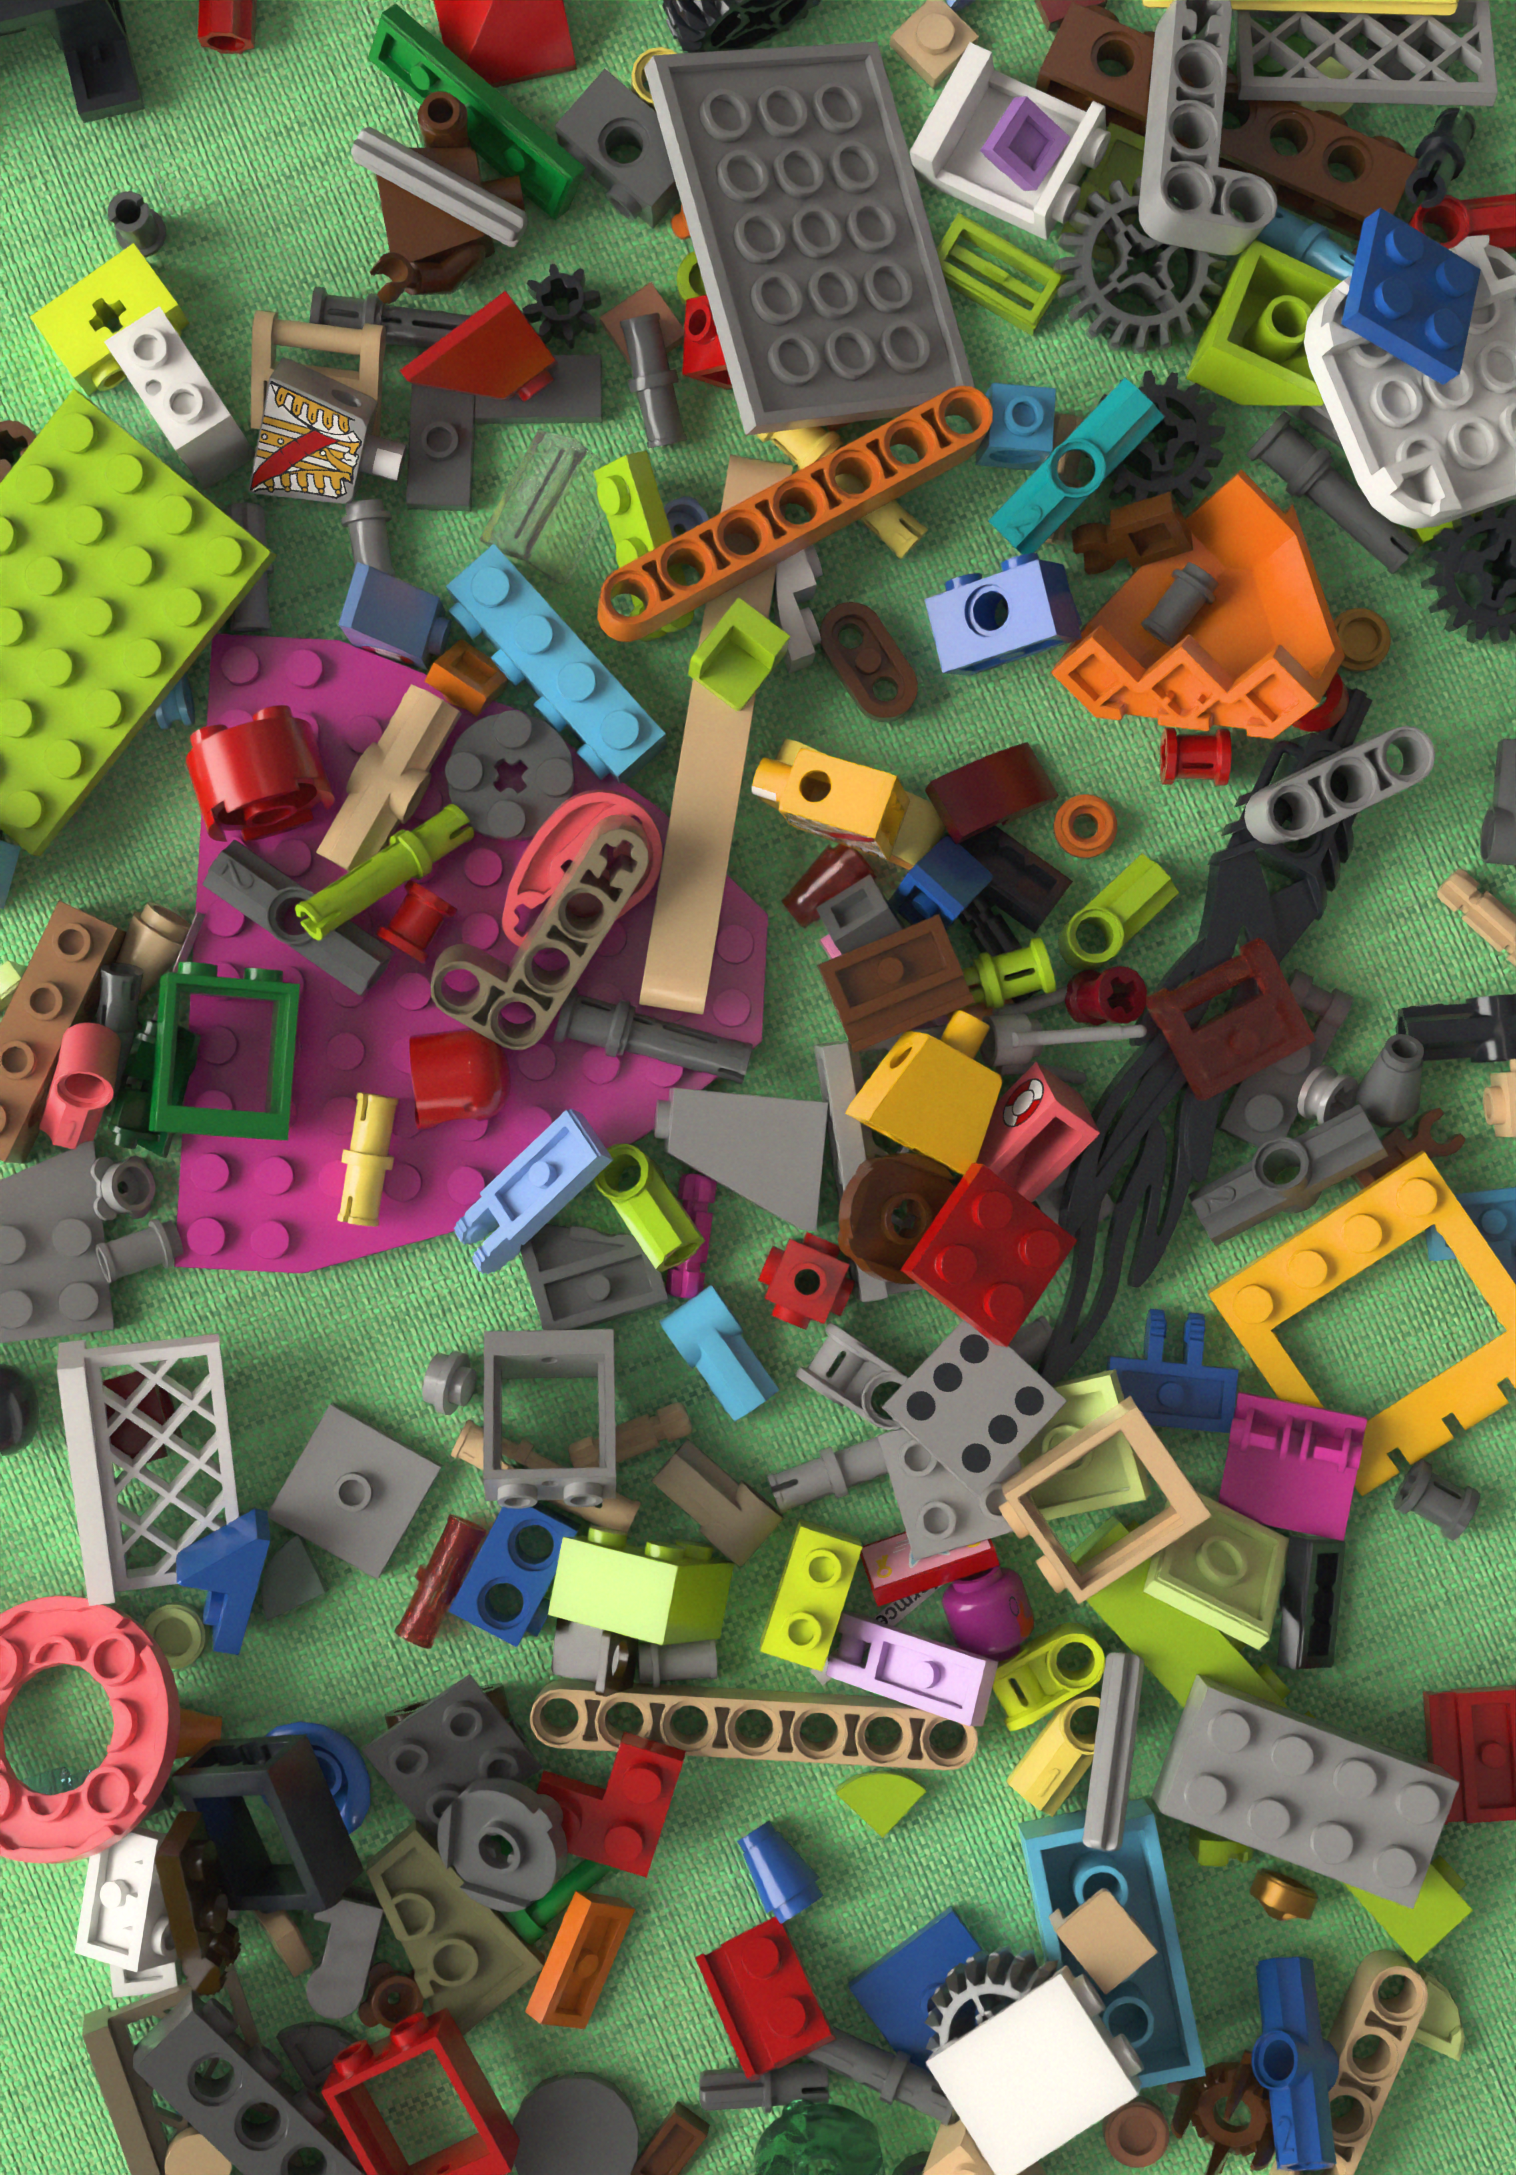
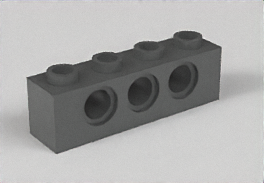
(216, 2107)

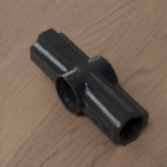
(1475, 1030)

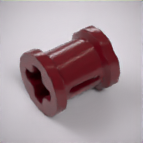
(1109, 996)

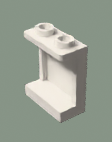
(962, 120)
(1037, 2072)

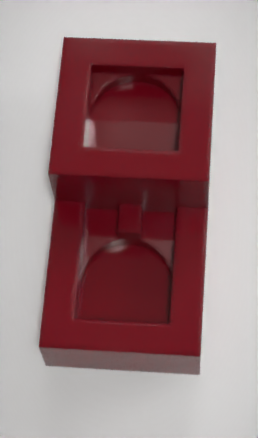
(990, 791)

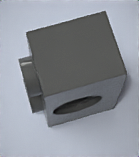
(613, 117)

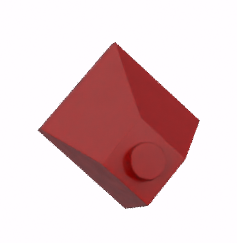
(508, 38)
(487, 356)

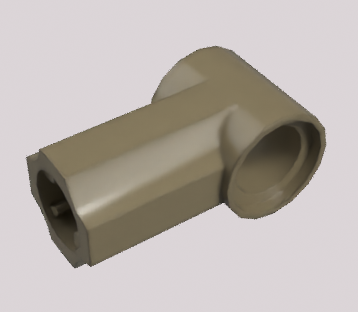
(729, 1512)

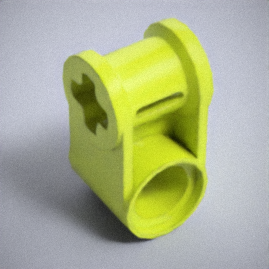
(1041, 1678)

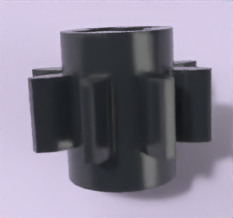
(562, 286)

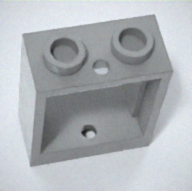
(548, 1356)

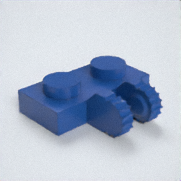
(1175, 1392)

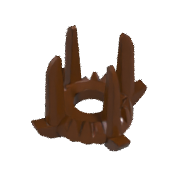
(1198, 2104)

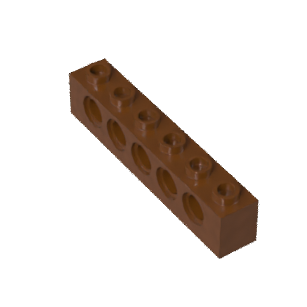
(1299, 181)

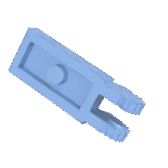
(532, 1190)

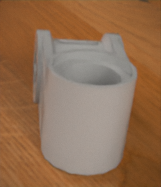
(854, 1378)

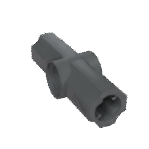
(265, 897)
(1324, 1158)

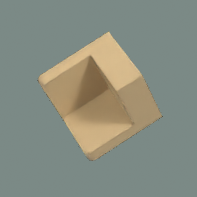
(1104, 1939)

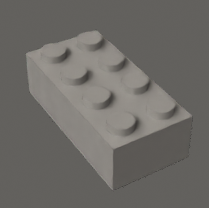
(1304, 1791)

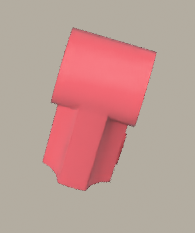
(81, 1084)

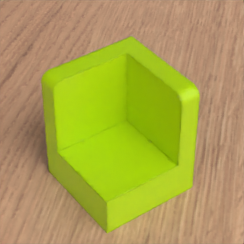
(738, 655)

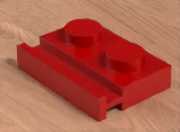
(1475, 1742)
(765, 1998)

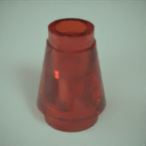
(826, 877)

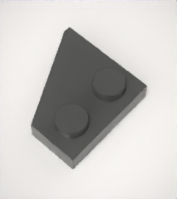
(589, 1277)

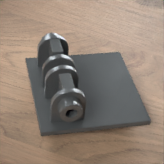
(447, 1748)

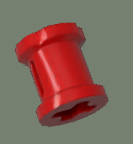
(1195, 756)
(416, 921)

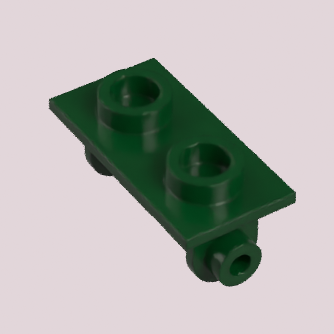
(133, 1105)

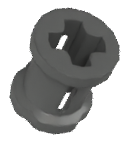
(1436, 1500)

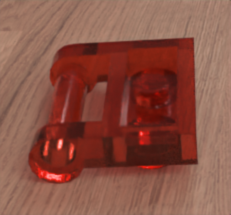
(1239, 1039)

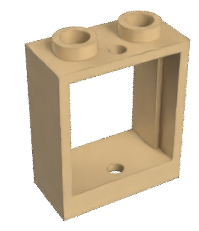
(1134, 1548)

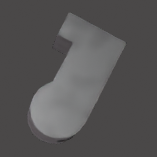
(349, 1954)

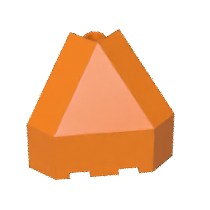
(1243, 661)

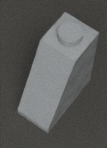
(750, 1145)

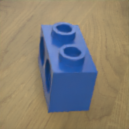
(505, 1562)

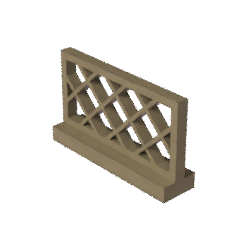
(129, 2095)

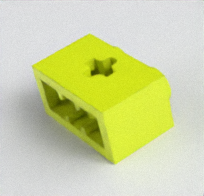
(78, 317)
(810, 1595)

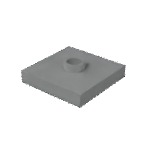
(354, 1490)

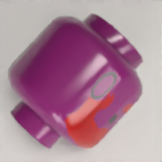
(989, 1613)

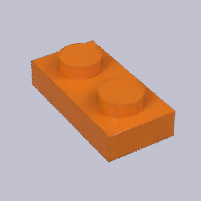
(580, 1960)

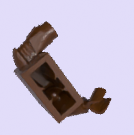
(427, 245)

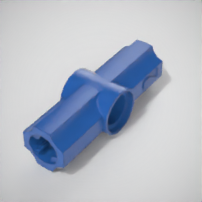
(1295, 2064)

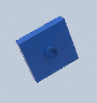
(901, 1983)

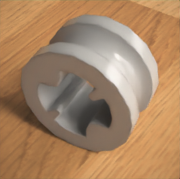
(1326, 1094)

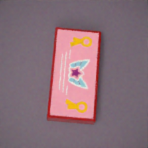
(897, 1576)

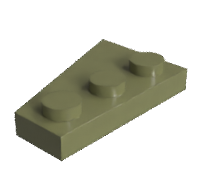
(458, 1948)

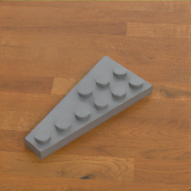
(49, 1251)

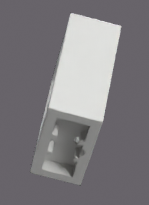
(180, 398)

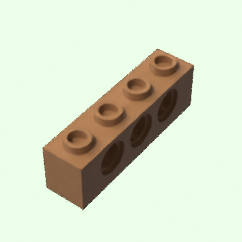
(52, 996)

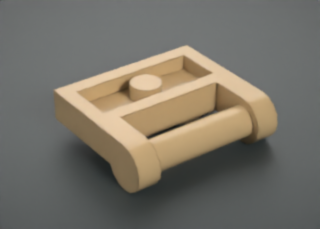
(271, 331)

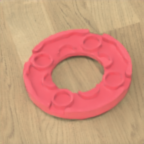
(143, 1740)

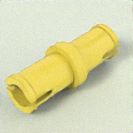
(367, 1159)

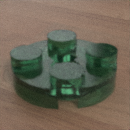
(819, 2132)

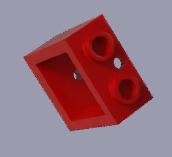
(484, 2153)

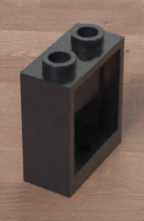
(302, 1807)

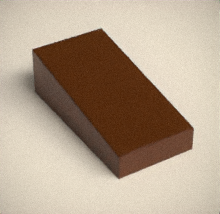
(672, 2143)

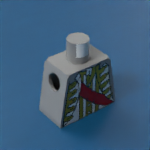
(319, 439)

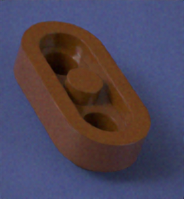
(869, 663)

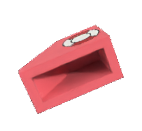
(1036, 1132)

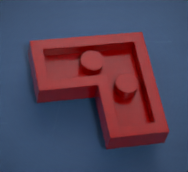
(625, 1819)

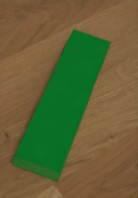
(495, 125)

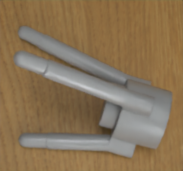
(1016, 1038)

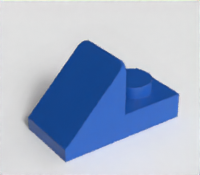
(940, 884)
(230, 1569)

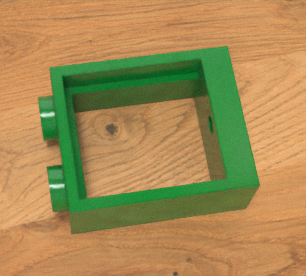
(256, 985)

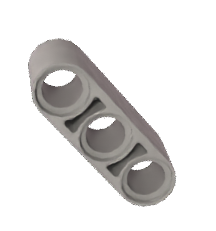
(1367, 779)

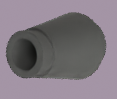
(1393, 1083)

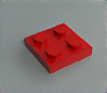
(989, 1254)

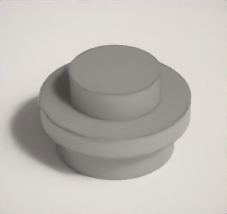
(449, 1382)

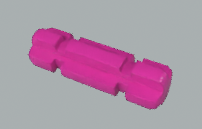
(697, 1193)

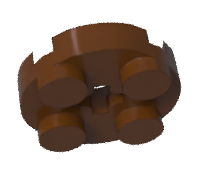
(868, 1205)

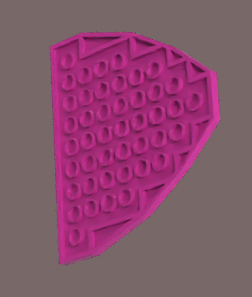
(280, 1200)

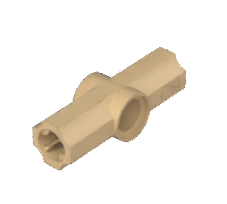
(389, 779)

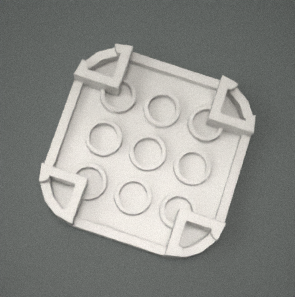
(1417, 444)

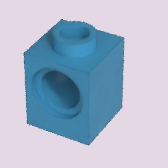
(1020, 427)

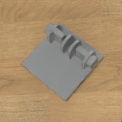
(937, 1506)

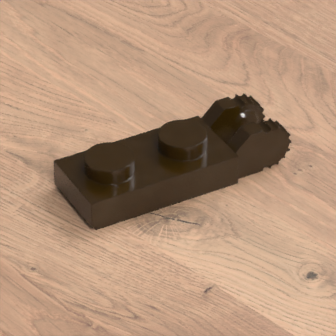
(195, 1904)

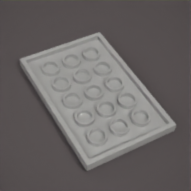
(808, 233)

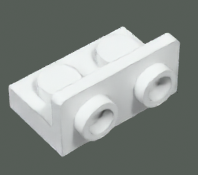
(124, 1906)

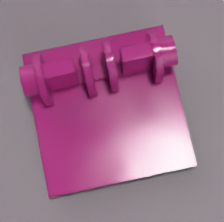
(1292, 1465)

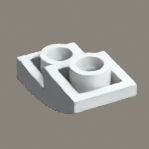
(794, 585)

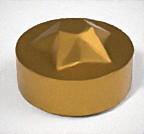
(1283, 1896)

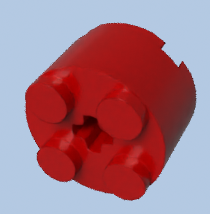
(258, 775)

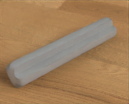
(439, 186)
(1113, 1751)

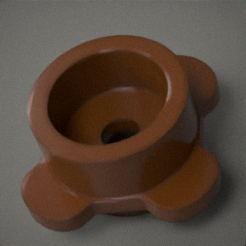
(383, 1982)

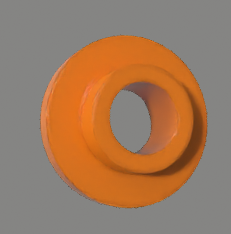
(1099, 812)

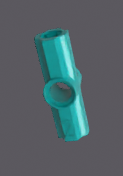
(1104, 436)

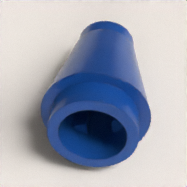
(779, 1873)

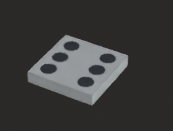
(974, 1406)

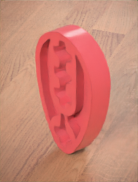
(561, 840)

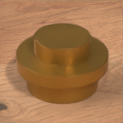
(1363, 639)

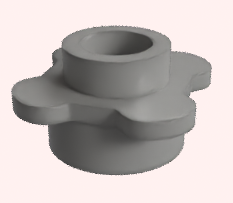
(137, 1187)

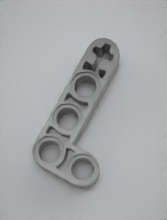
(1196, 118)

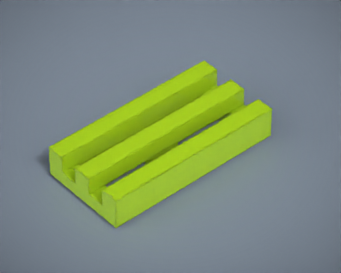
(1008, 253)

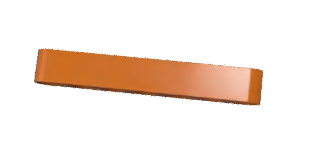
(812, 488)

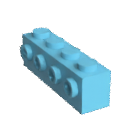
(556, 665)

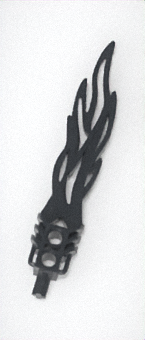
(1234, 907)

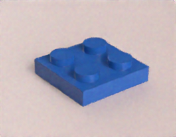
(1411, 296)

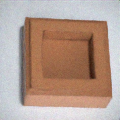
(642, 303)

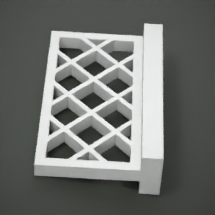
(93, 1457)

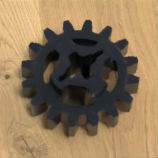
(1181, 438)
(1466, 570)

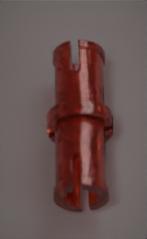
(424, 1618)

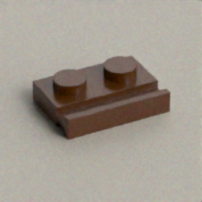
(895, 983)

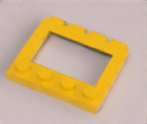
(1338, 1249)

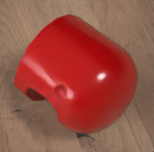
(457, 1077)

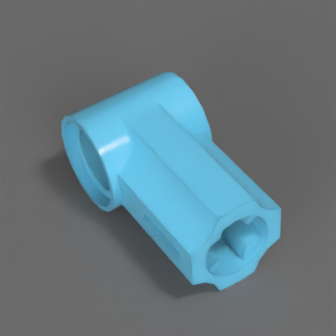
(712, 1341)

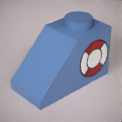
(394, 618)

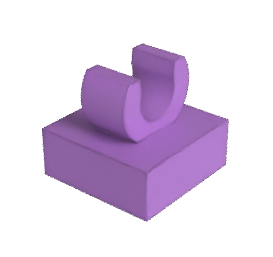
(1025, 143)

